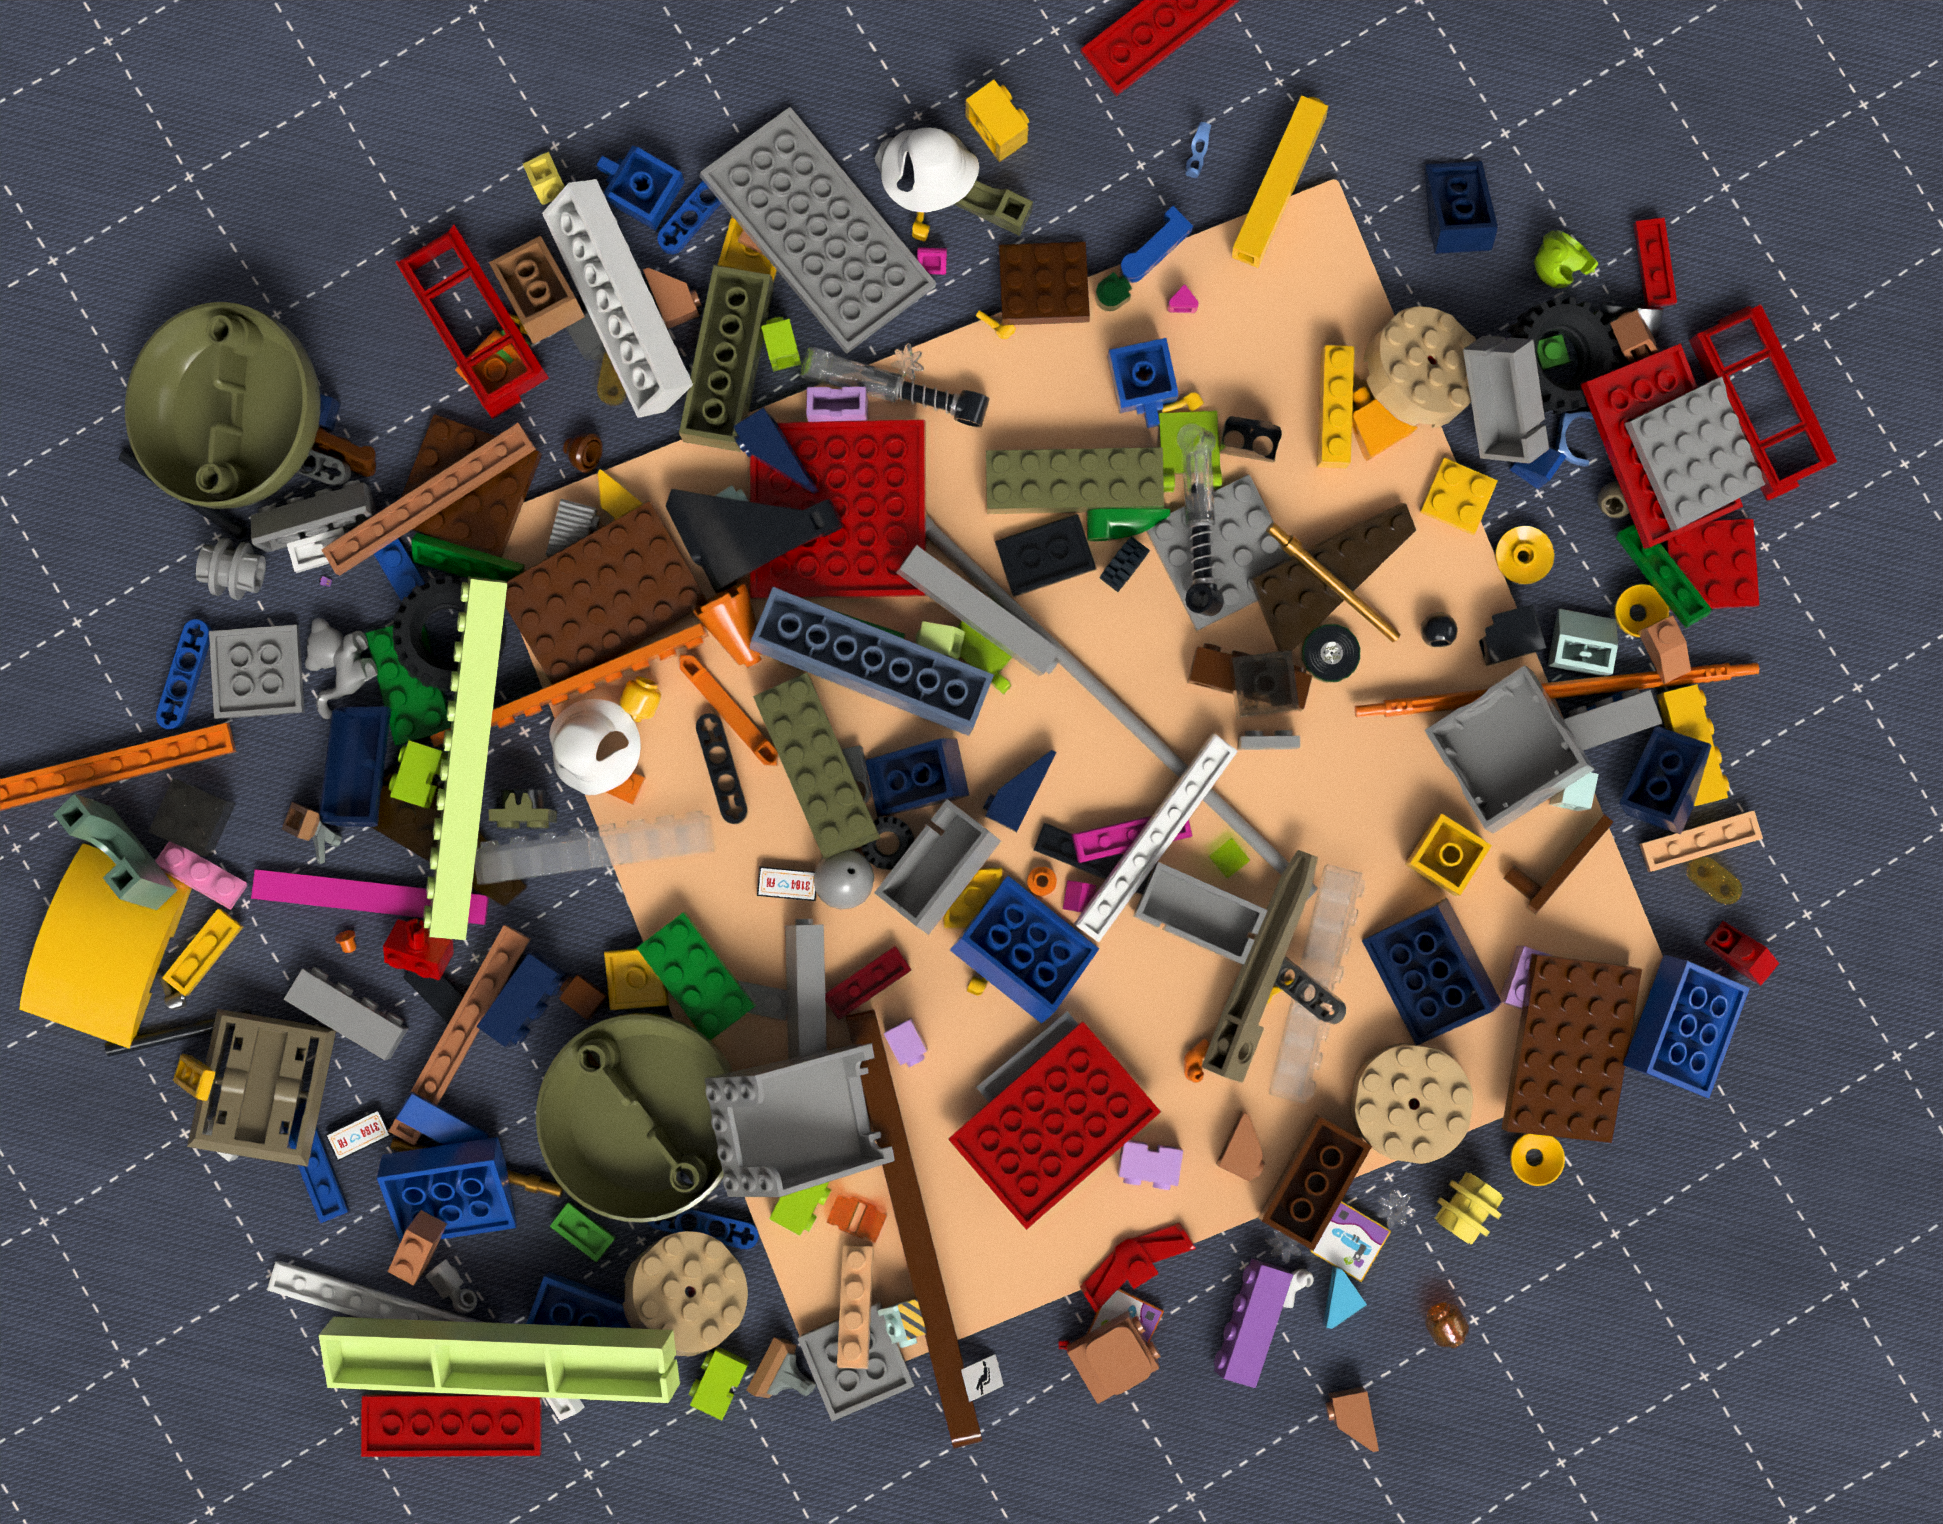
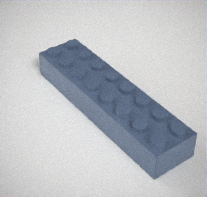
(871, 661)

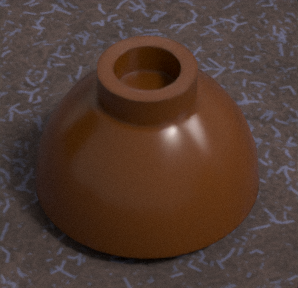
(584, 451)

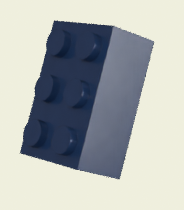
(522, 1000)

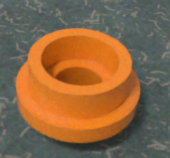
(1049, 874)

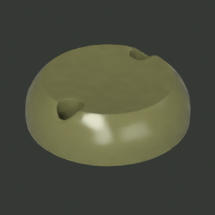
(222, 406)
(633, 1122)

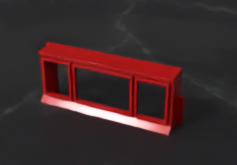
(1714, 369)
(510, 393)

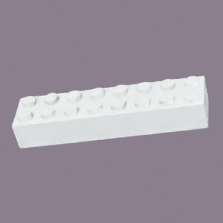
(617, 298)

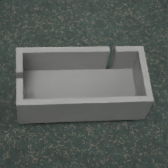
(1506, 399)
(937, 867)
(1200, 913)

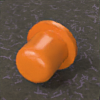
(346, 941)

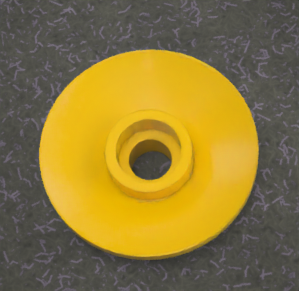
(1538, 550)

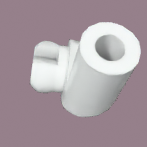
(1300, 1279)

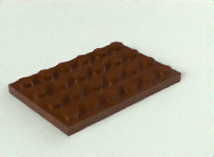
(602, 594)
(1571, 1048)

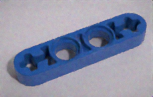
(693, 204)
(189, 676)
(703, 1221)

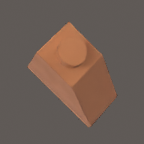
(673, 298)
(1634, 336)
(1666, 648)
(1242, 1151)
(1353, 1415)

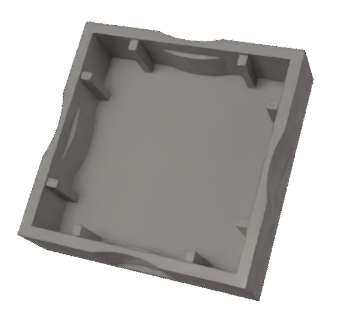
(1509, 749)

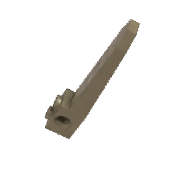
(1238, 1026)

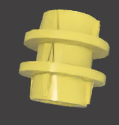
(1466, 1221)

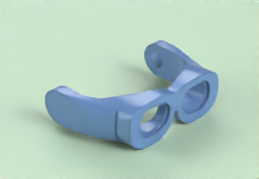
(1201, 135)
(1561, 445)

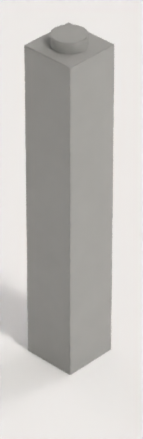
(979, 612)
(805, 988)

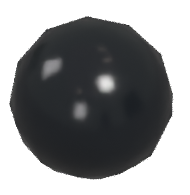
(1439, 630)

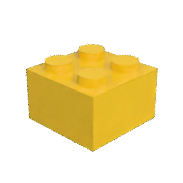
(997, 120)
(1448, 854)

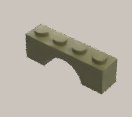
(998, 207)

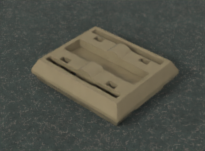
(262, 1088)

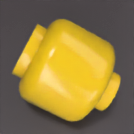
(640, 698)

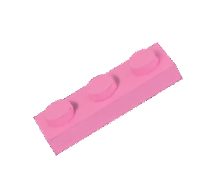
(201, 874)

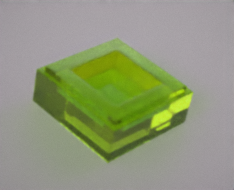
(1229, 858)

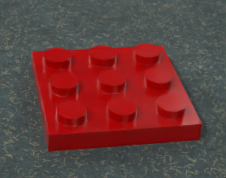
(1719, 562)

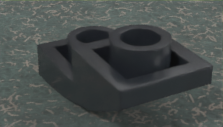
(1651, 315)

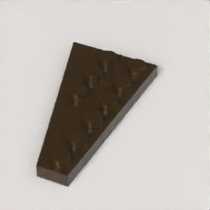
(1298, 600)
(413, 829)

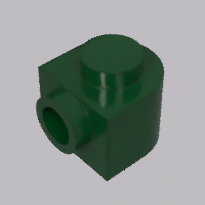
(1113, 292)

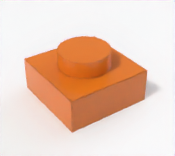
(628, 790)

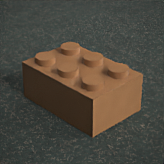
(537, 289)

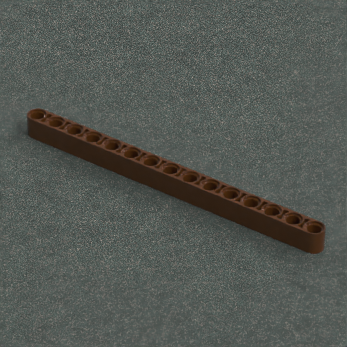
(915, 1234)

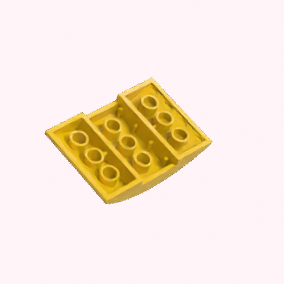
(98, 953)

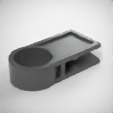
(857, 764)

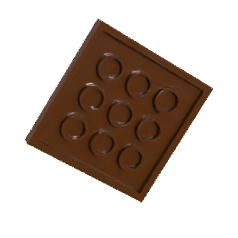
(487, 513)

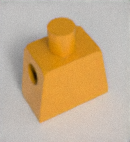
(1375, 426)

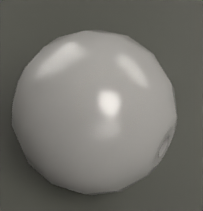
(844, 879)

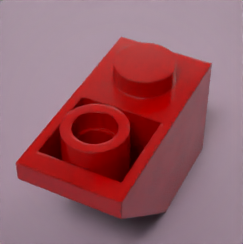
(1742, 953)

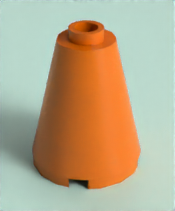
(731, 623)

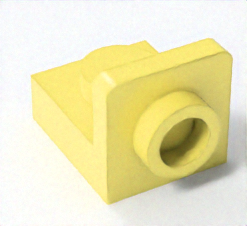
(544, 177)

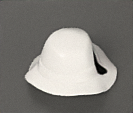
(941, 169)
(575, 741)

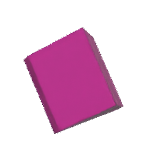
(933, 259)
(1183, 302)
(1078, 895)

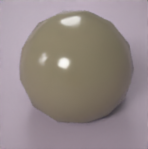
(1612, 501)

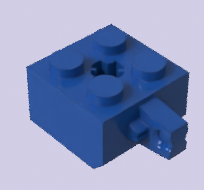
(636, 170)
(1140, 395)

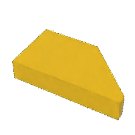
(614, 497)

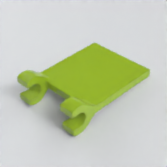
(1172, 454)
(985, 656)

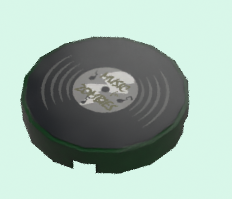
(1331, 653)

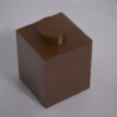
(582, 996)

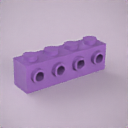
(1252, 1323)

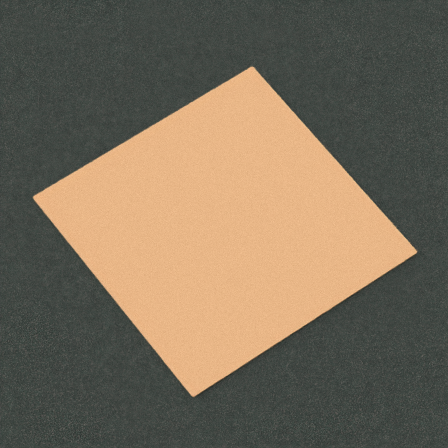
(1348, 795)

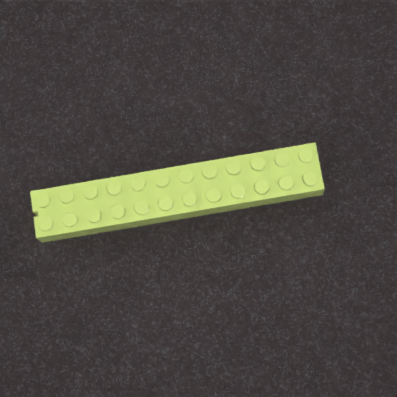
(466, 759)
(500, 1359)

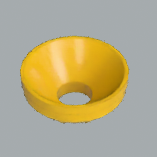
(1649, 599)
(1550, 1166)

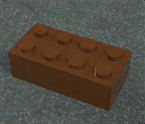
(1314, 1182)

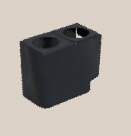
(1244, 426)
(1512, 635)

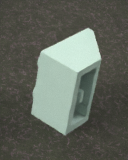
(1584, 643)

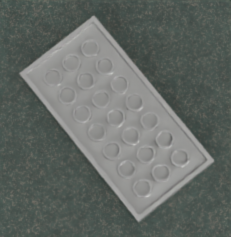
(817, 230)

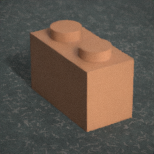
(417, 1247)

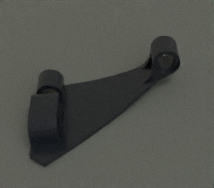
(740, 536)

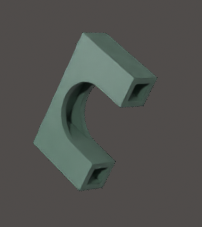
(136, 873)

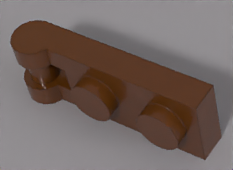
(358, 458)

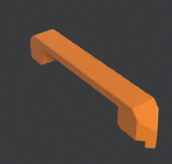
(729, 710)

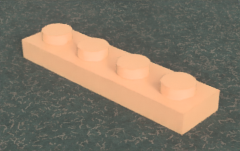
(1701, 841)
(855, 1307)

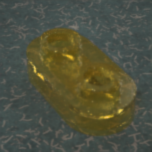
(608, 379)
(1714, 879)

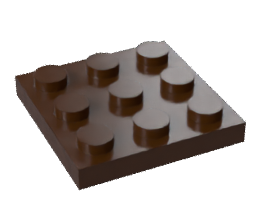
(1044, 283)

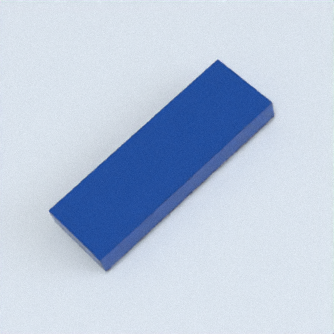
(437, 1122)

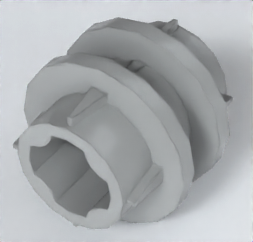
(230, 568)

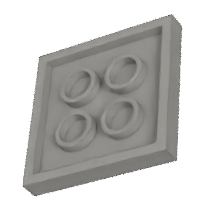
(256, 671)
(853, 1388)

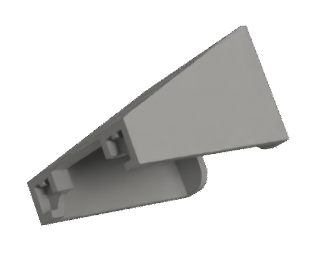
(794, 1123)

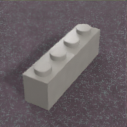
(1613, 719)
(346, 1013)

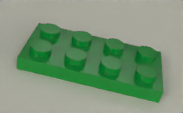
(415, 708)
(696, 976)

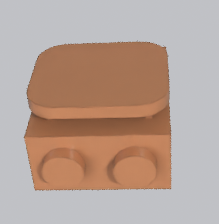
(1114, 1357)

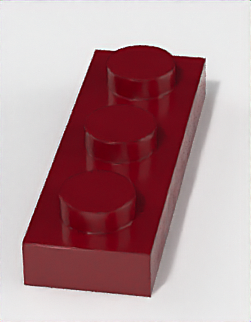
(867, 983)

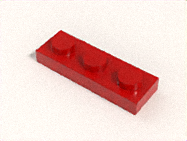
(1655, 262)

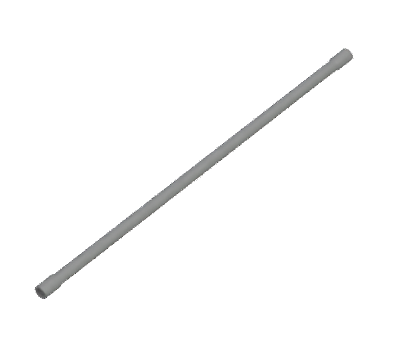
(1105, 697)

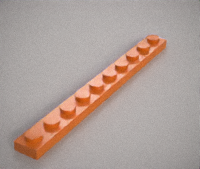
(586, 681)
(116, 765)

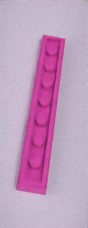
(352, 895)

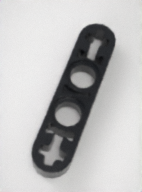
(717, 770)

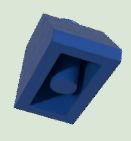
(1541, 469)

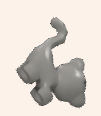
(330, 649)

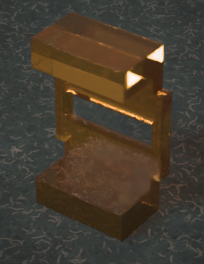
(869, 1224)

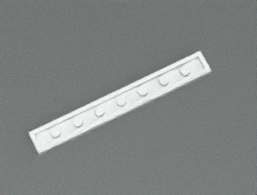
(1155, 837)
(351, 1297)

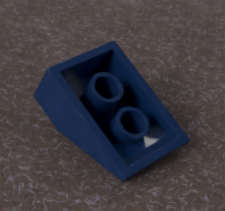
(1459, 207)
(764, 440)
(917, 777)
(1666, 780)

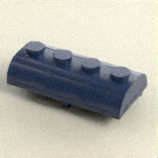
(355, 766)

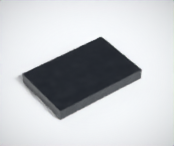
(1045, 555)

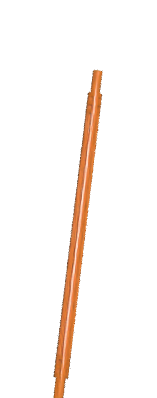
(1559, 689)

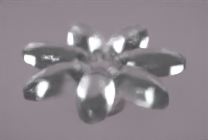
(907, 362)
(1399, 1213)
(1279, 1248)

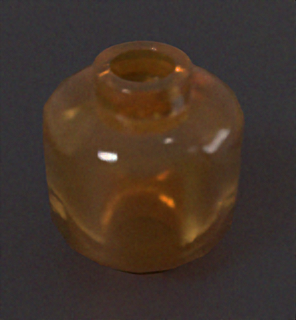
(1446, 1325)

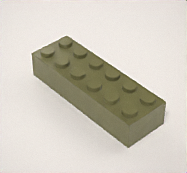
(726, 357)
(1073, 480)
(816, 766)

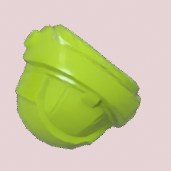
(1560, 257)

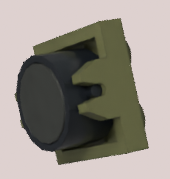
(522, 807)

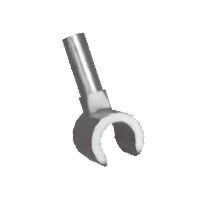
(173, 1001)

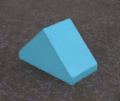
(1342, 1299)

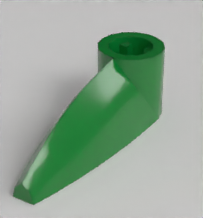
(1121, 523)

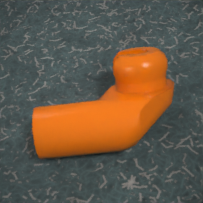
(1193, 1061)

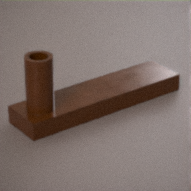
(1540, 895)

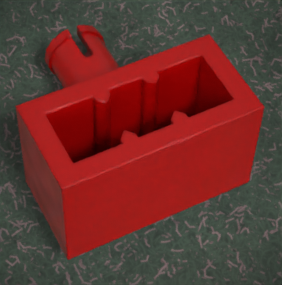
(413, 950)

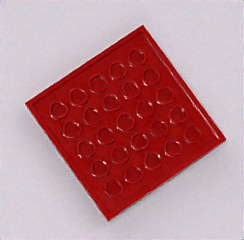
(879, 489)

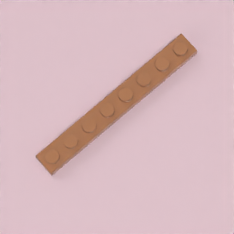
(428, 499)
(462, 1027)

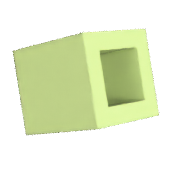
(941, 639)

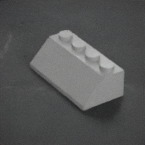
(309, 517)

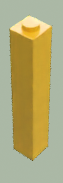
(1280, 181)

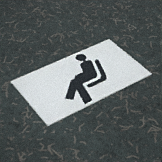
(982, 1377)

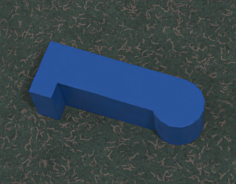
(1139, 264)

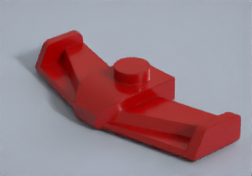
(1134, 1262)

